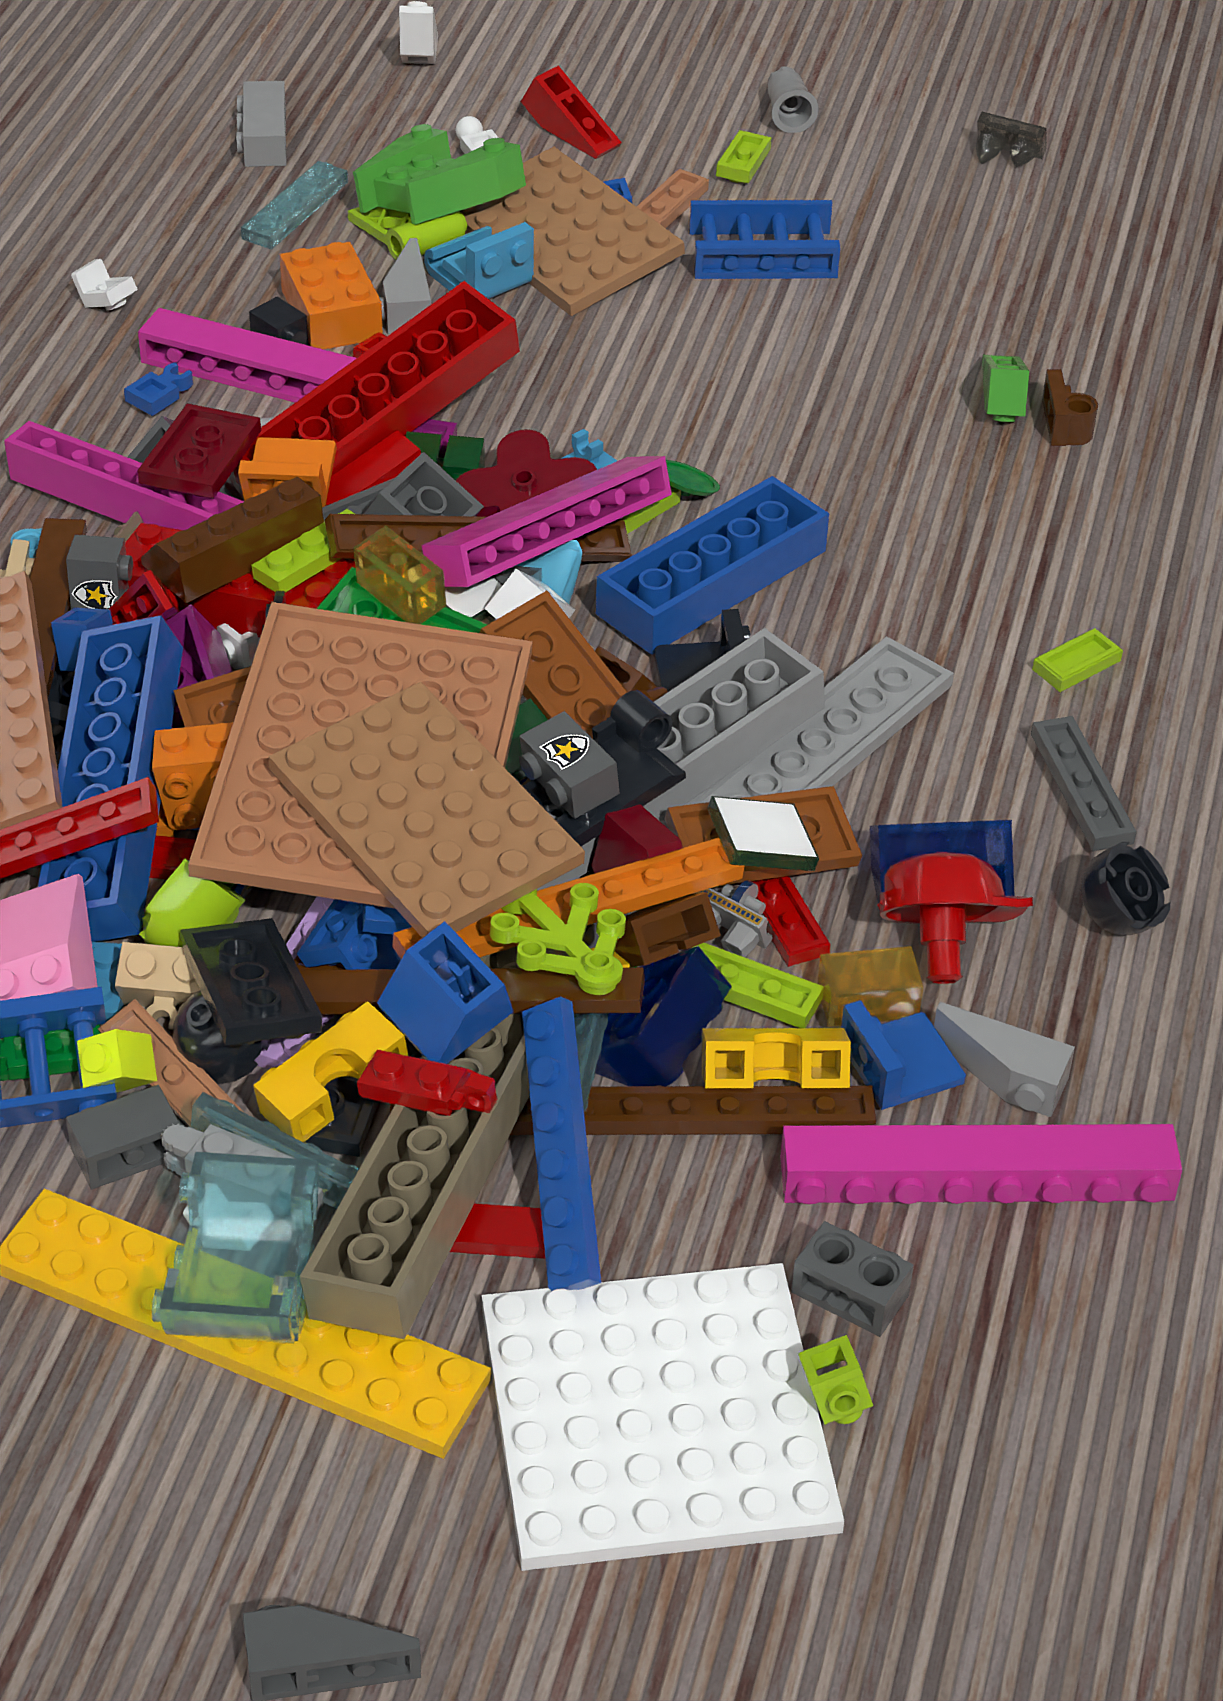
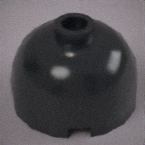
(1125, 890)
(203, 1045)

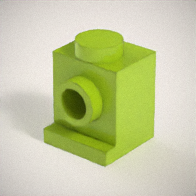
(841, 1392)

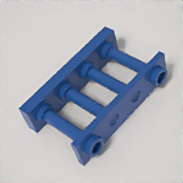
(763, 258)
(32, 1019)

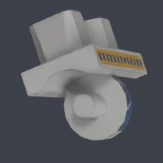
(741, 915)

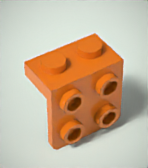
(186, 770)

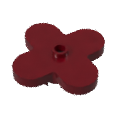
(521, 472)

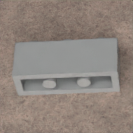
(262, 123)

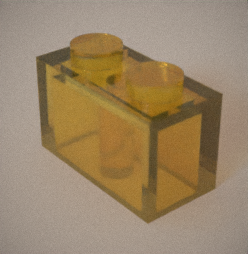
(400, 576)
(880, 978)

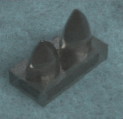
(1020, 138)

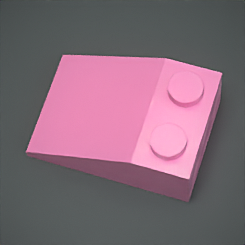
(46, 941)

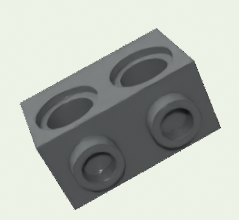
(852, 1278)

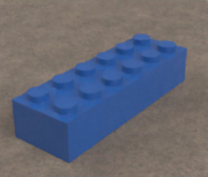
(711, 564)

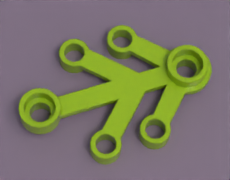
(595, 970)

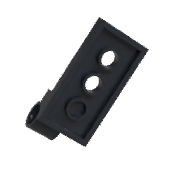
(643, 771)
(250, 982)

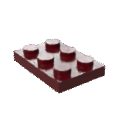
(199, 450)

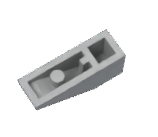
(405, 288)
(1007, 1059)

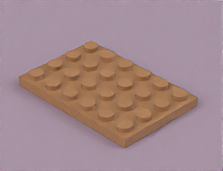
(584, 232)
(426, 811)

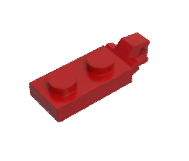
(425, 1084)

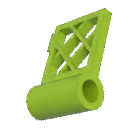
(428, 233)

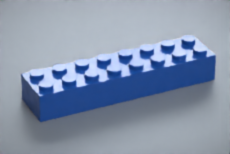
(114, 708)

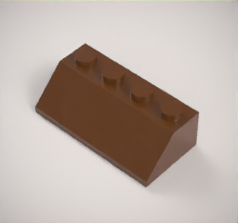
(233, 540)

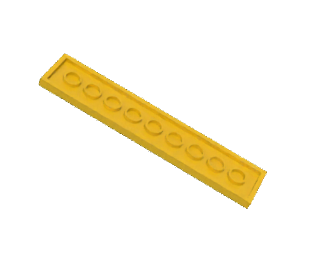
(364, 1376)

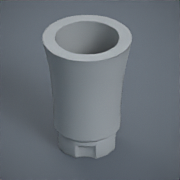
(792, 104)

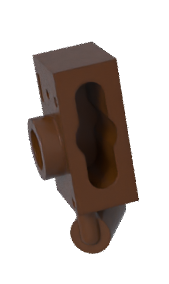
(630, 677)

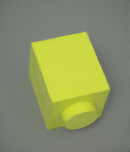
(117, 1058)

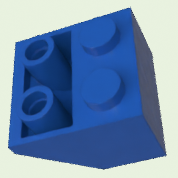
(444, 996)

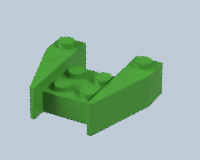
(423, 179)

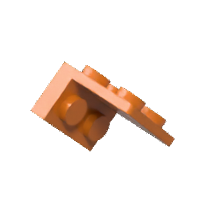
(284, 459)

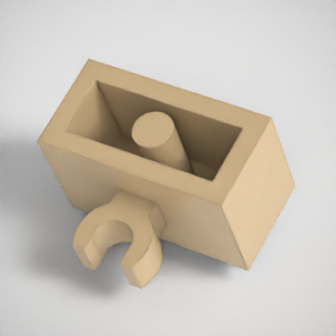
(155, 978)

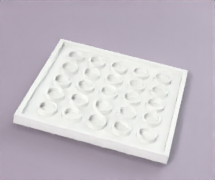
(657, 1417)

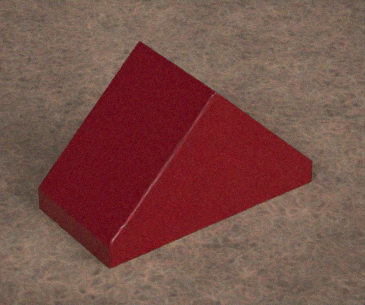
(631, 837)

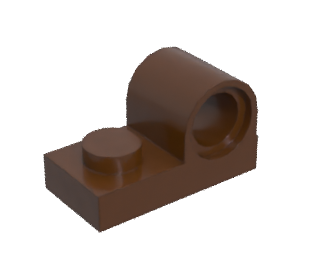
(1067, 414)

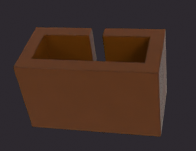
(671, 926)

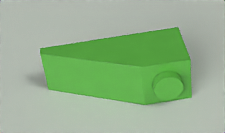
(1005, 386)

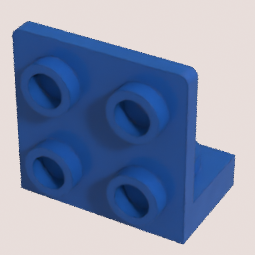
(341, 939)
(899, 1057)

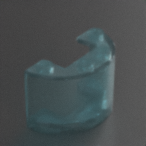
(242, 1249)

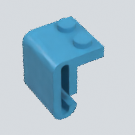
(485, 260)

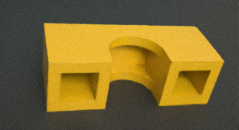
(796, 1054)
(295, 1091)

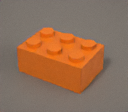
(333, 293)

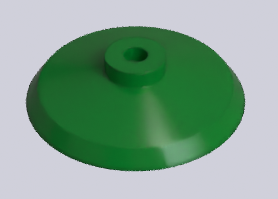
(690, 479)

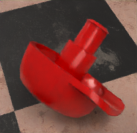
(942, 896)

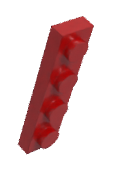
(78, 826)

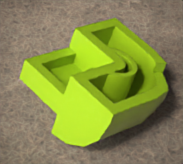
(188, 904)

